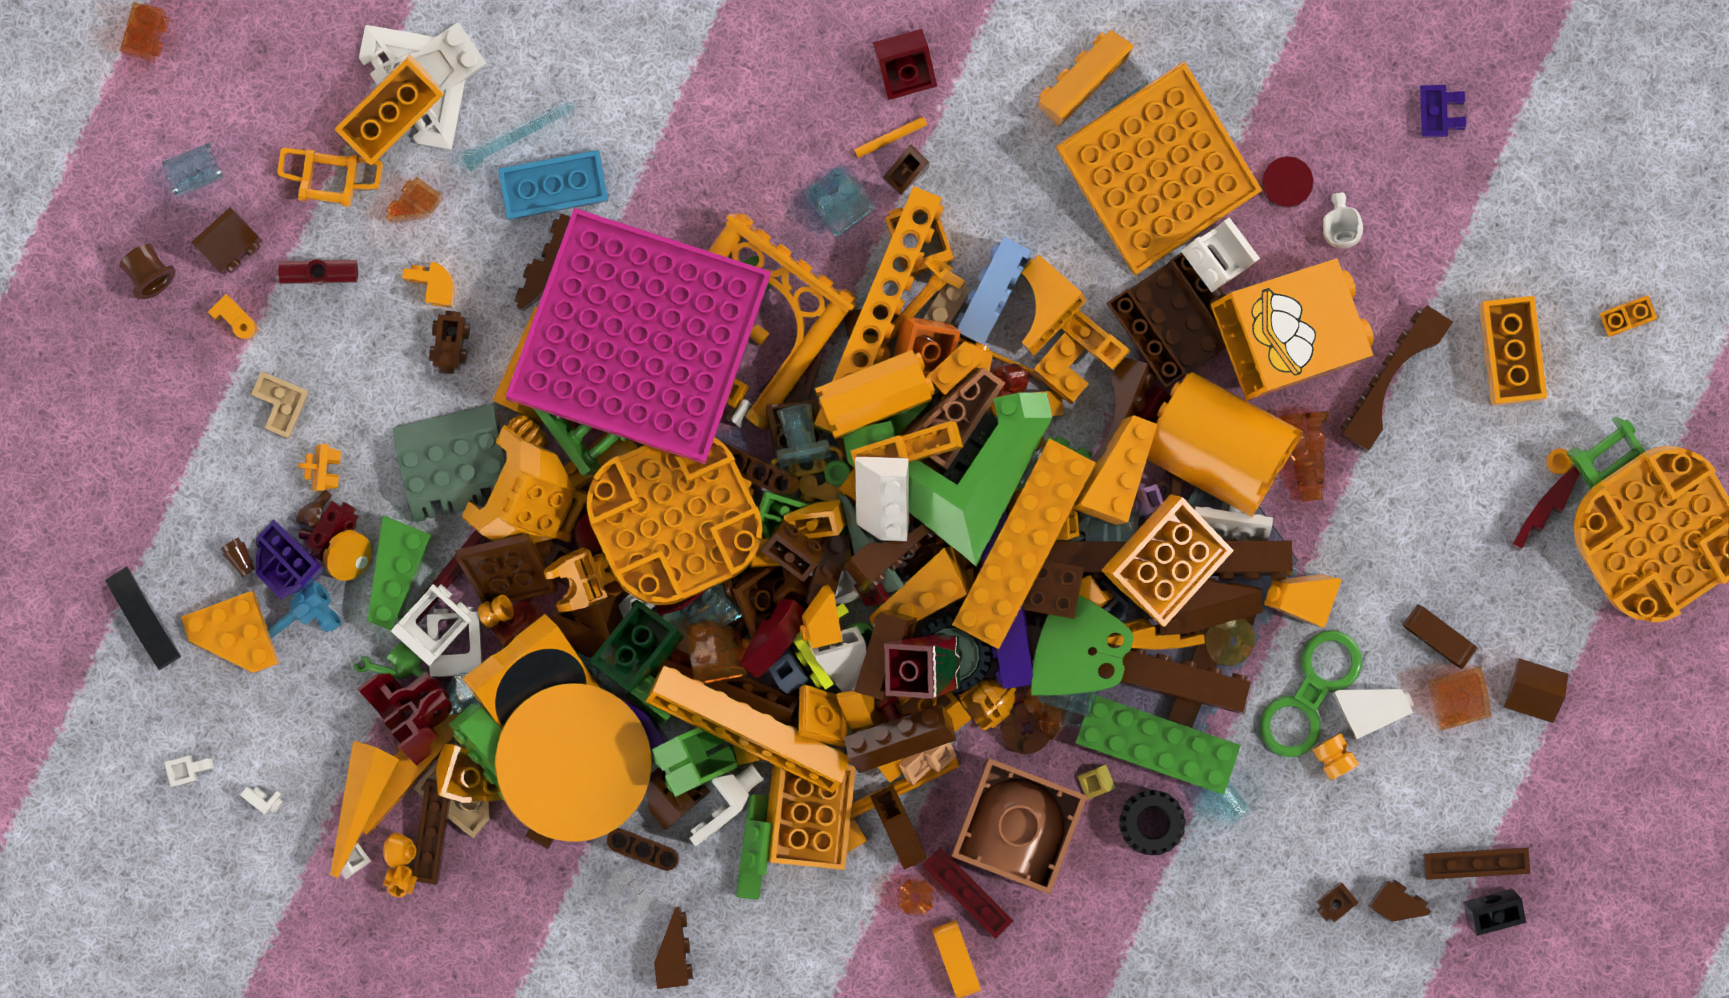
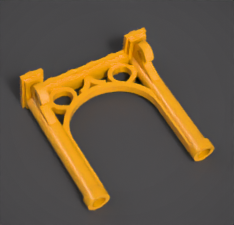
(806, 345)

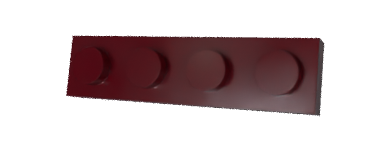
(967, 892)

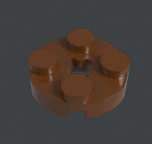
(1011, 731)

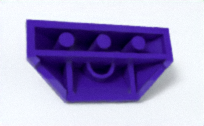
(284, 562)

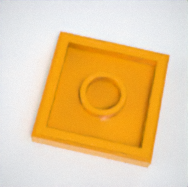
(821, 716)

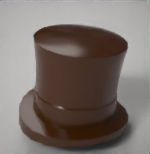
(146, 271)

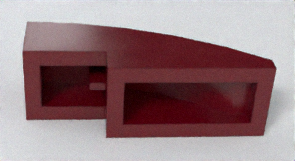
(773, 637)

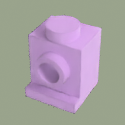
(1141, 501)

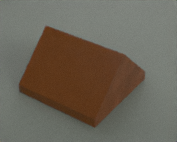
(1536, 690)

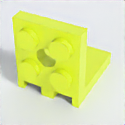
(806, 656)

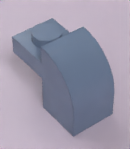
(789, 672)

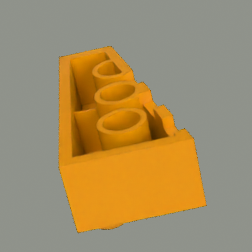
(1118, 473)

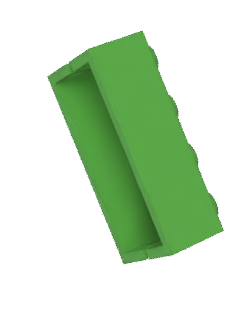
(687, 762)

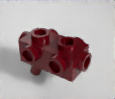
(333, 521)

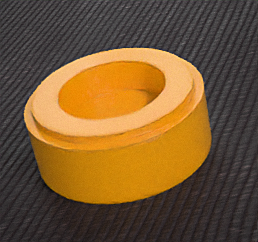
(1558, 461)

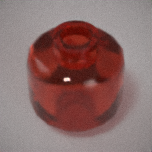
(1015, 379)

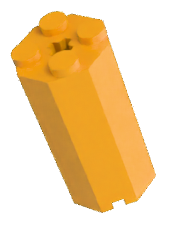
(875, 393)

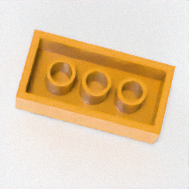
(1512, 351)

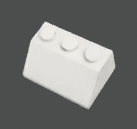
(883, 497)

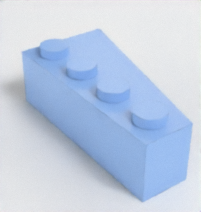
(993, 292)

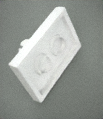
(1236, 526)

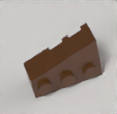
(887, 627)

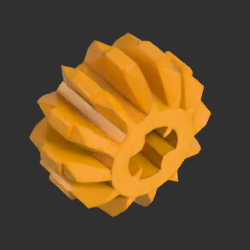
(528, 430)

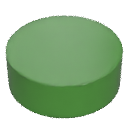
(836, 472)

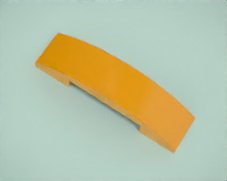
(1095, 340)

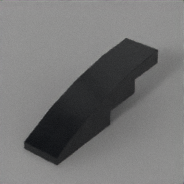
(971, 448)
(143, 618)

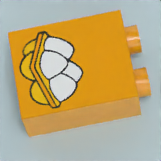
(1293, 329)

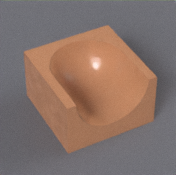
(1019, 826)

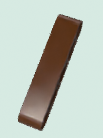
(773, 475)

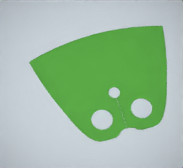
(1063, 657)

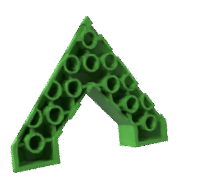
(970, 511)

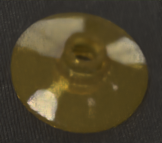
(1219, 642)

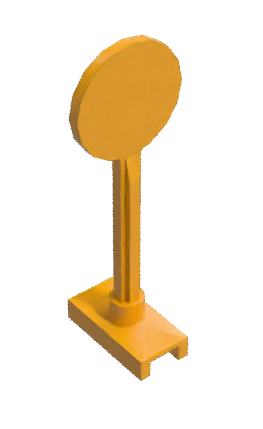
(941, 276)

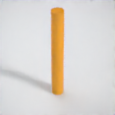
(890, 137)

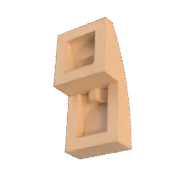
(918, 765)

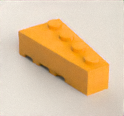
(931, 589)

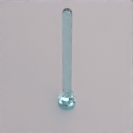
(475, 157)

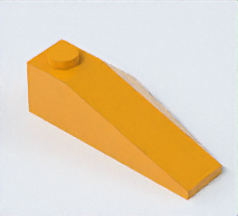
(462, 778)

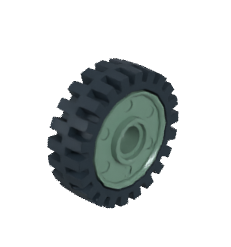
(975, 654)

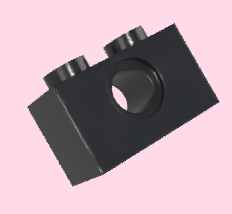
(1494, 912)

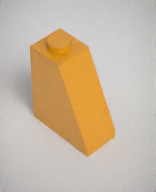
(1304, 597)

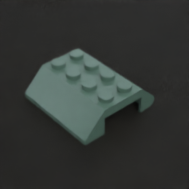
(449, 459)

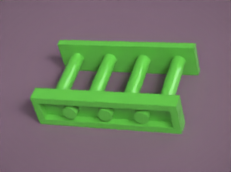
(573, 445)
(1584, 459)

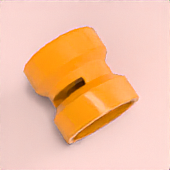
(498, 610)

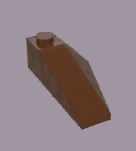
(1215, 605)

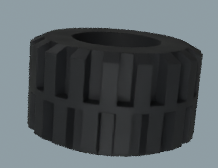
(1174, 815)

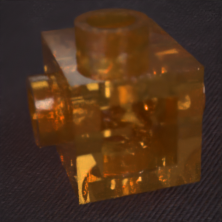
(908, 889)

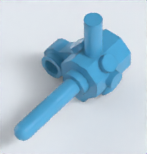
(305, 607)

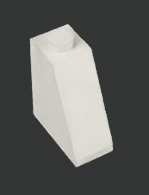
(843, 659)
(1372, 709)

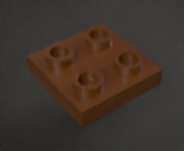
(1056, 590)

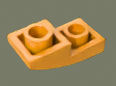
(1628, 316)

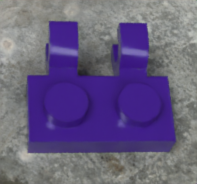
(1434, 111)

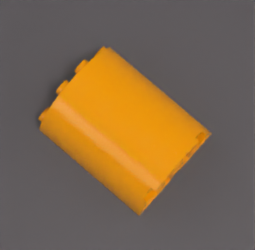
(1221, 443)

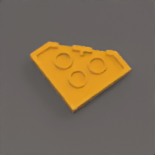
(234, 632)

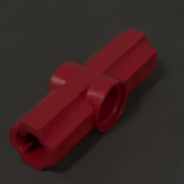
(301, 272)

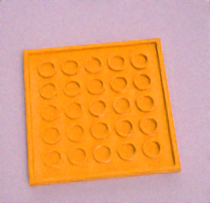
(1158, 168)

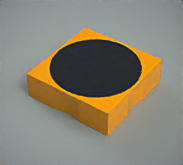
(530, 663)

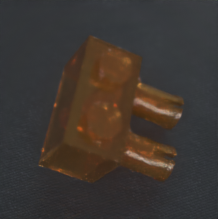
(144, 32)

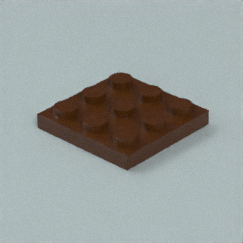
(506, 568)

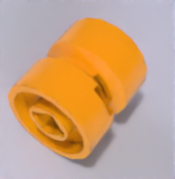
(1335, 756)

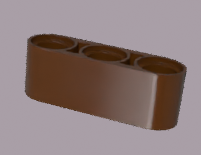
(1439, 636)
(633, 840)

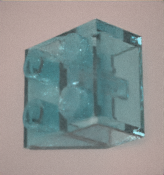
(838, 200)

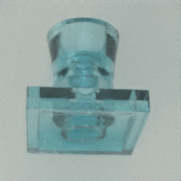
(800, 437)

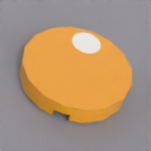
(347, 555)

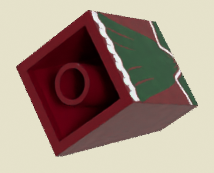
(922, 666)

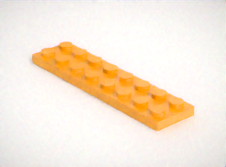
(1024, 543)

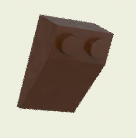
(227, 241)

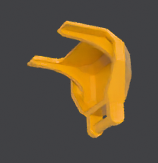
(528, 496)

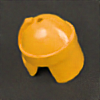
(988, 702)

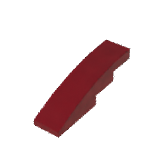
(1553, 500)

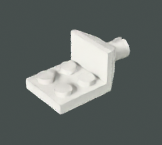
(735, 792)

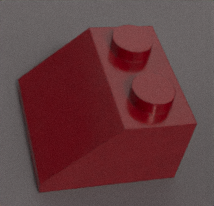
(905, 64)

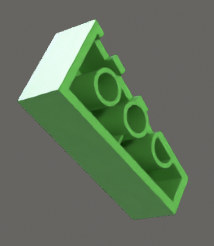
(396, 570)
(480, 735)

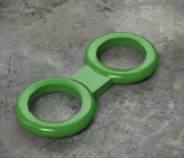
(1310, 693)

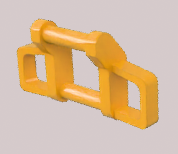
(312, 157)

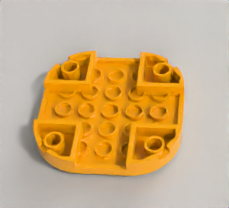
(673, 522)
(1656, 533)

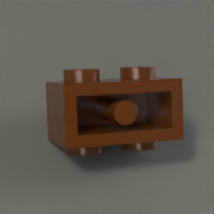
(793, 550)

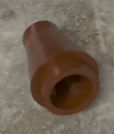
(238, 556)

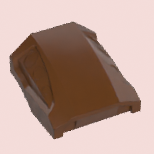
(776, 430)

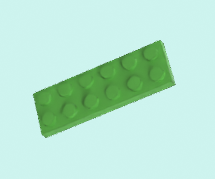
(1159, 744)

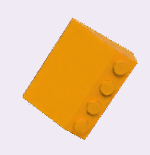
(1167, 559)
(809, 820)

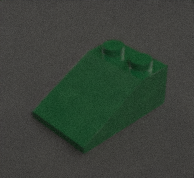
(637, 647)

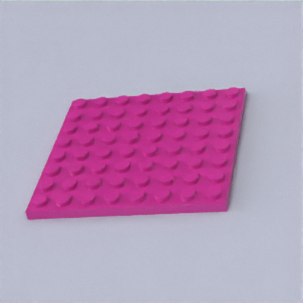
(638, 335)

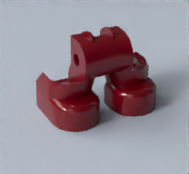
(423, 696)

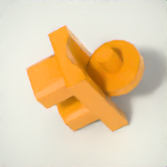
(323, 456)

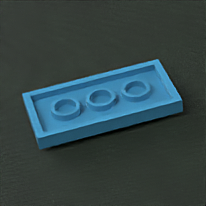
(553, 185)

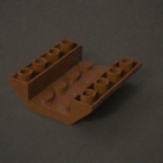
(1171, 320)

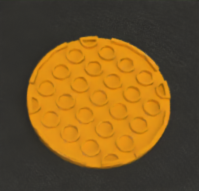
(573, 762)

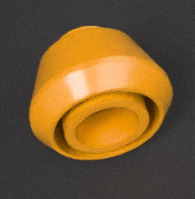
(398, 850)

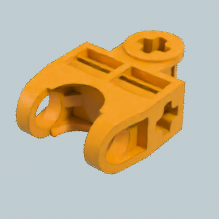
(585, 577)

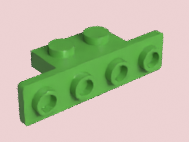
(754, 848)

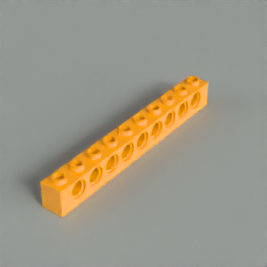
(918, 201)

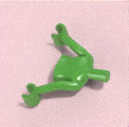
(402, 658)

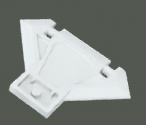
(447, 59)

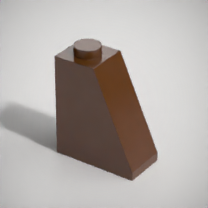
(898, 827)

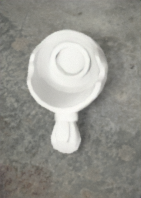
(1342, 225)

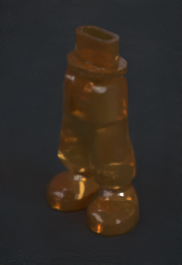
(1309, 454)

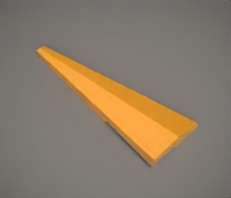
(365, 783)

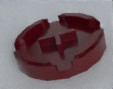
(1287, 182)

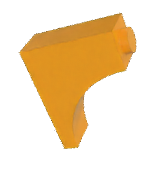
(1055, 302)

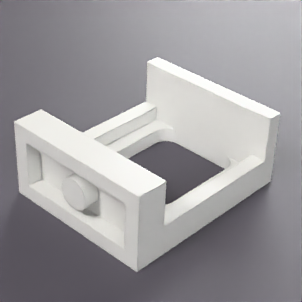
(1230, 249)
(417, 639)
(460, 663)

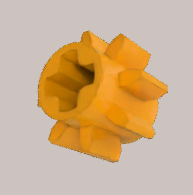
(399, 881)

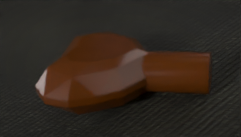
(312, 512)

